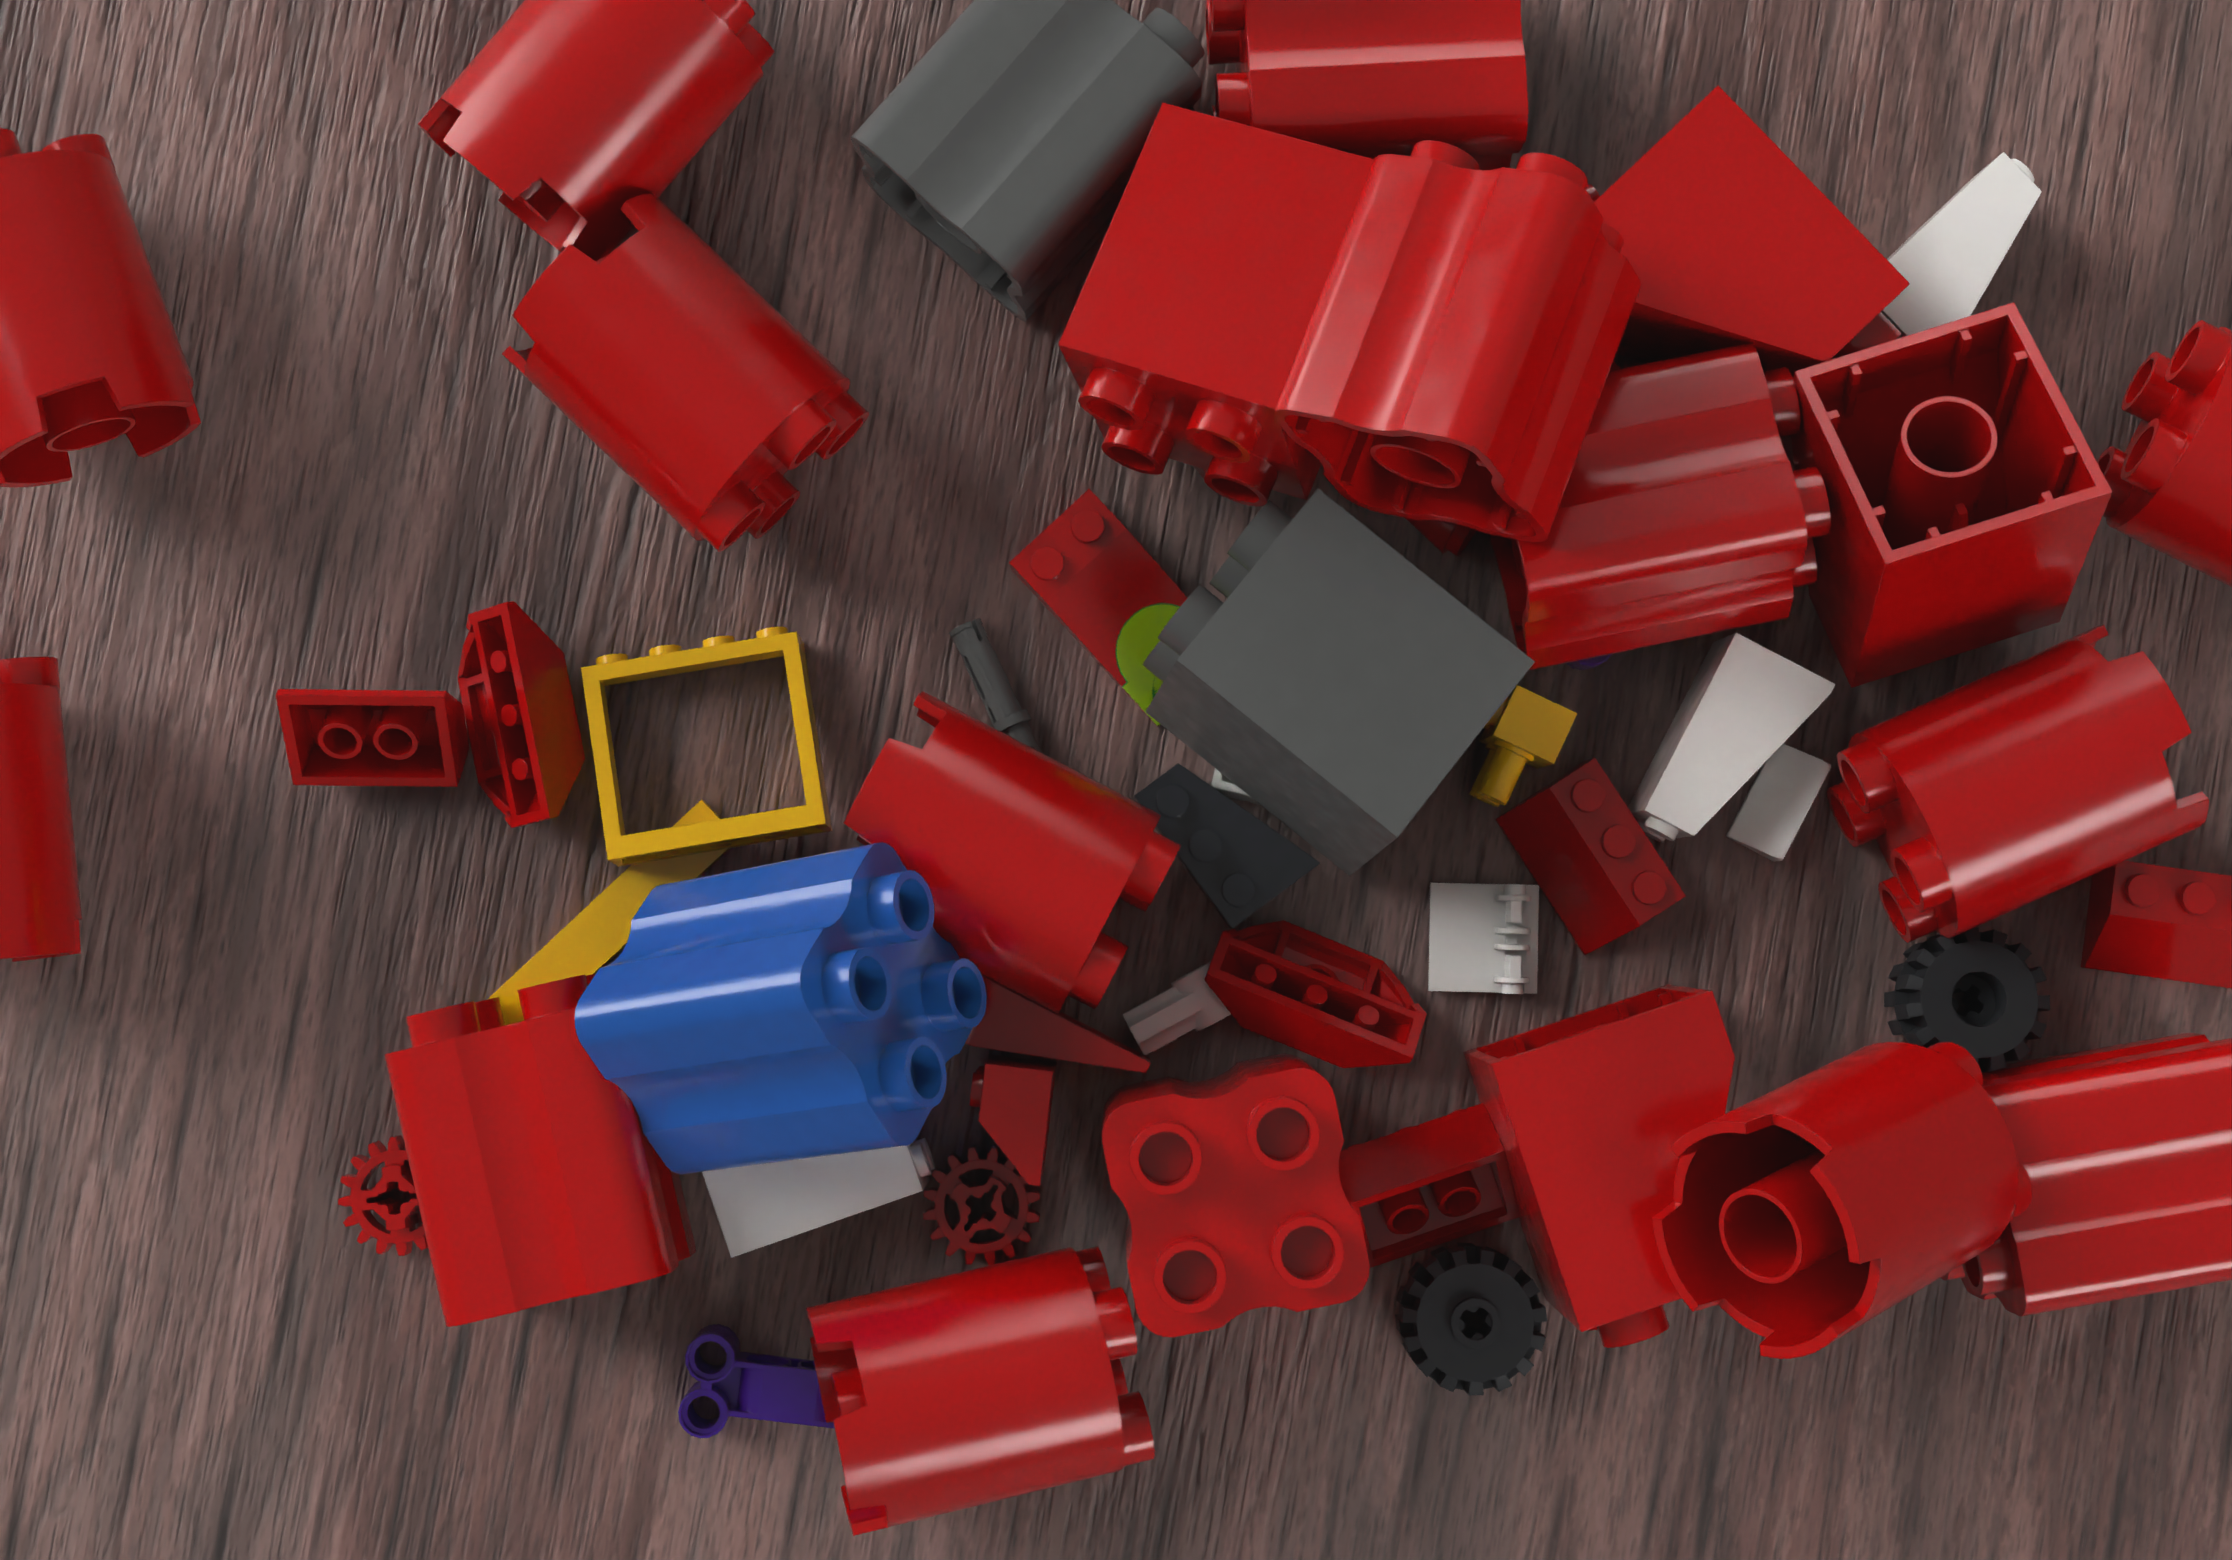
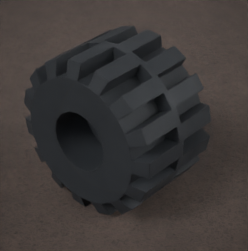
(1996, 990)
(1463, 1281)

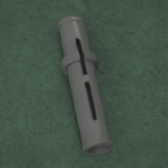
(992, 682)

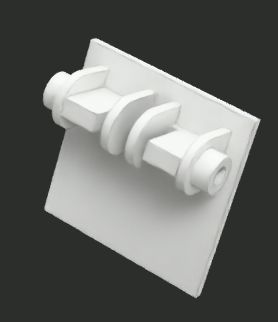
(1483, 938)

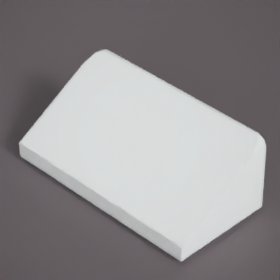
(1778, 802)

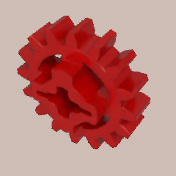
(399, 1217)
(1002, 1221)

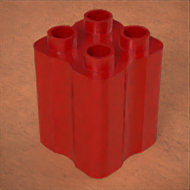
(1375, 73)
(1461, 340)
(1672, 514)
(529, 1160)
(2123, 1174)
(1233, 1195)

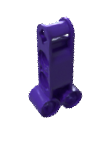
(749, 1386)

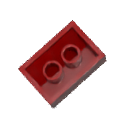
(373, 737)
(1590, 857)
(2160, 923)
(1016, 1109)
(1428, 1184)

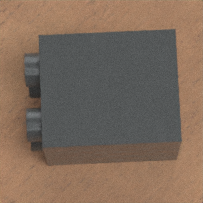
(1329, 678)

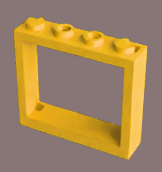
(719, 833)

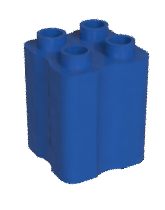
(783, 1011)

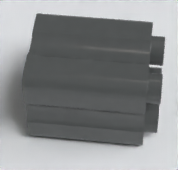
(1025, 134)

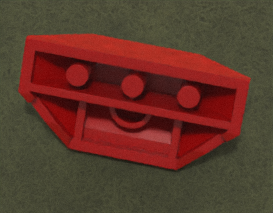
(519, 714)
(1315, 995)

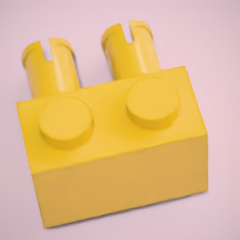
(1519, 733)

